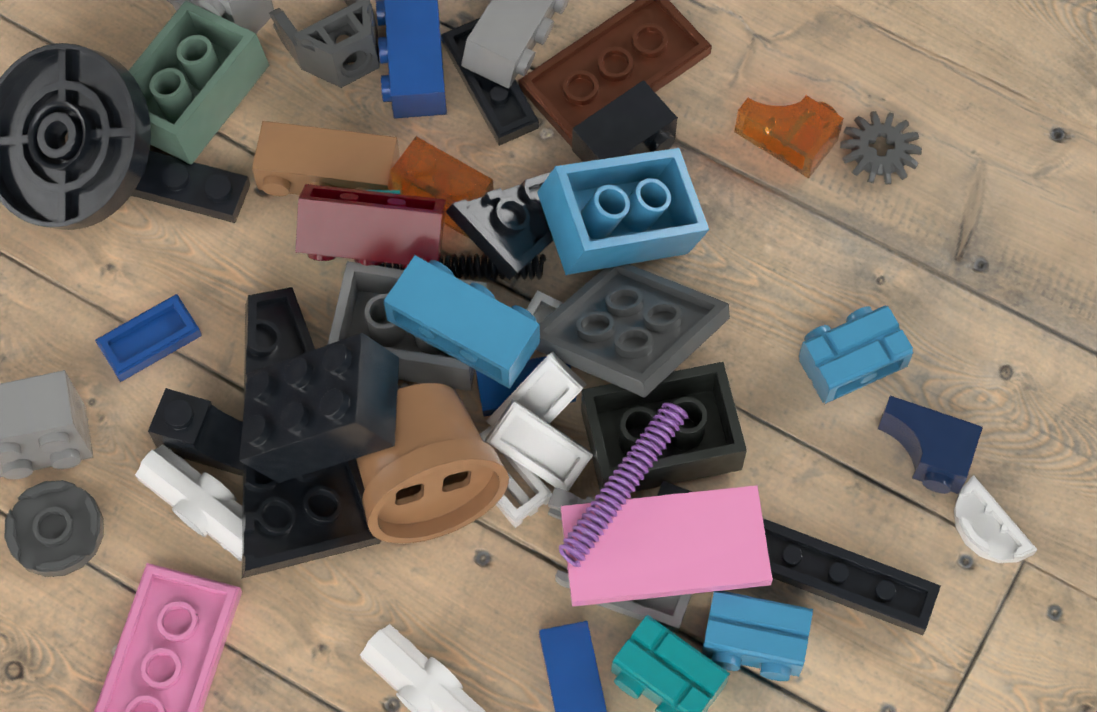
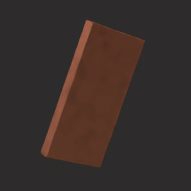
(637, 44)

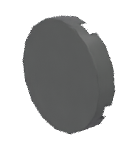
(54, 528)

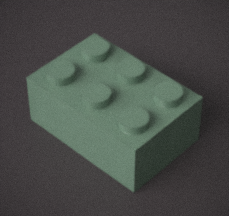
(196, 78)

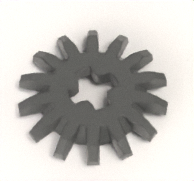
(867, 156)

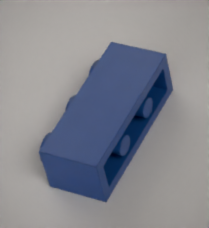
(413, 57)

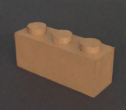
(302, 155)

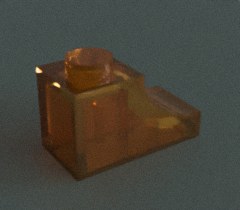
(791, 133)

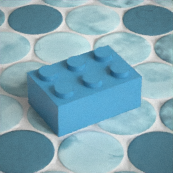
(622, 210)

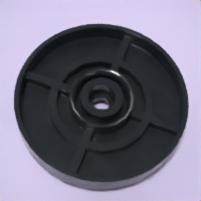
(108, 141)

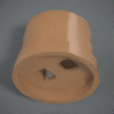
(435, 473)

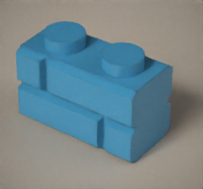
(854, 352)
(757, 635)

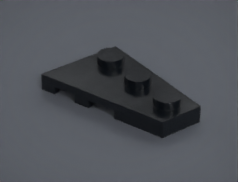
(506, 224)

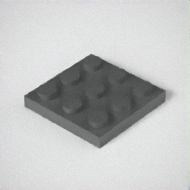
(631, 327)

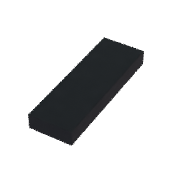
(502, 108)

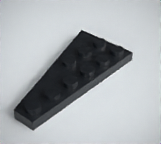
(311, 513)

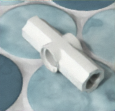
(195, 497)
(419, 681)

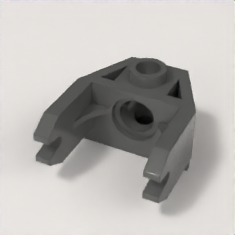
(317, 49)

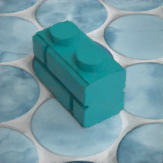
(667, 670)

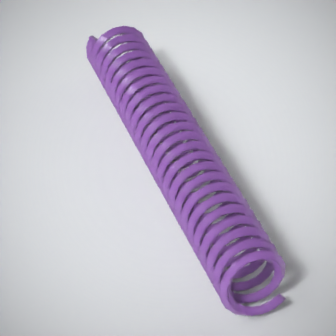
(648, 452)

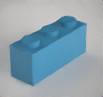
(463, 320)

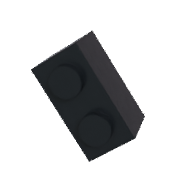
(626, 126)

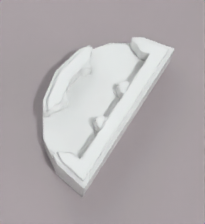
(988, 527)

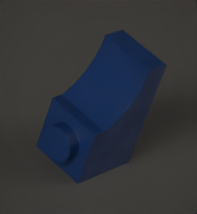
(936, 442)

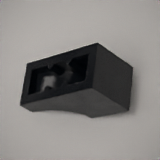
(197, 431)

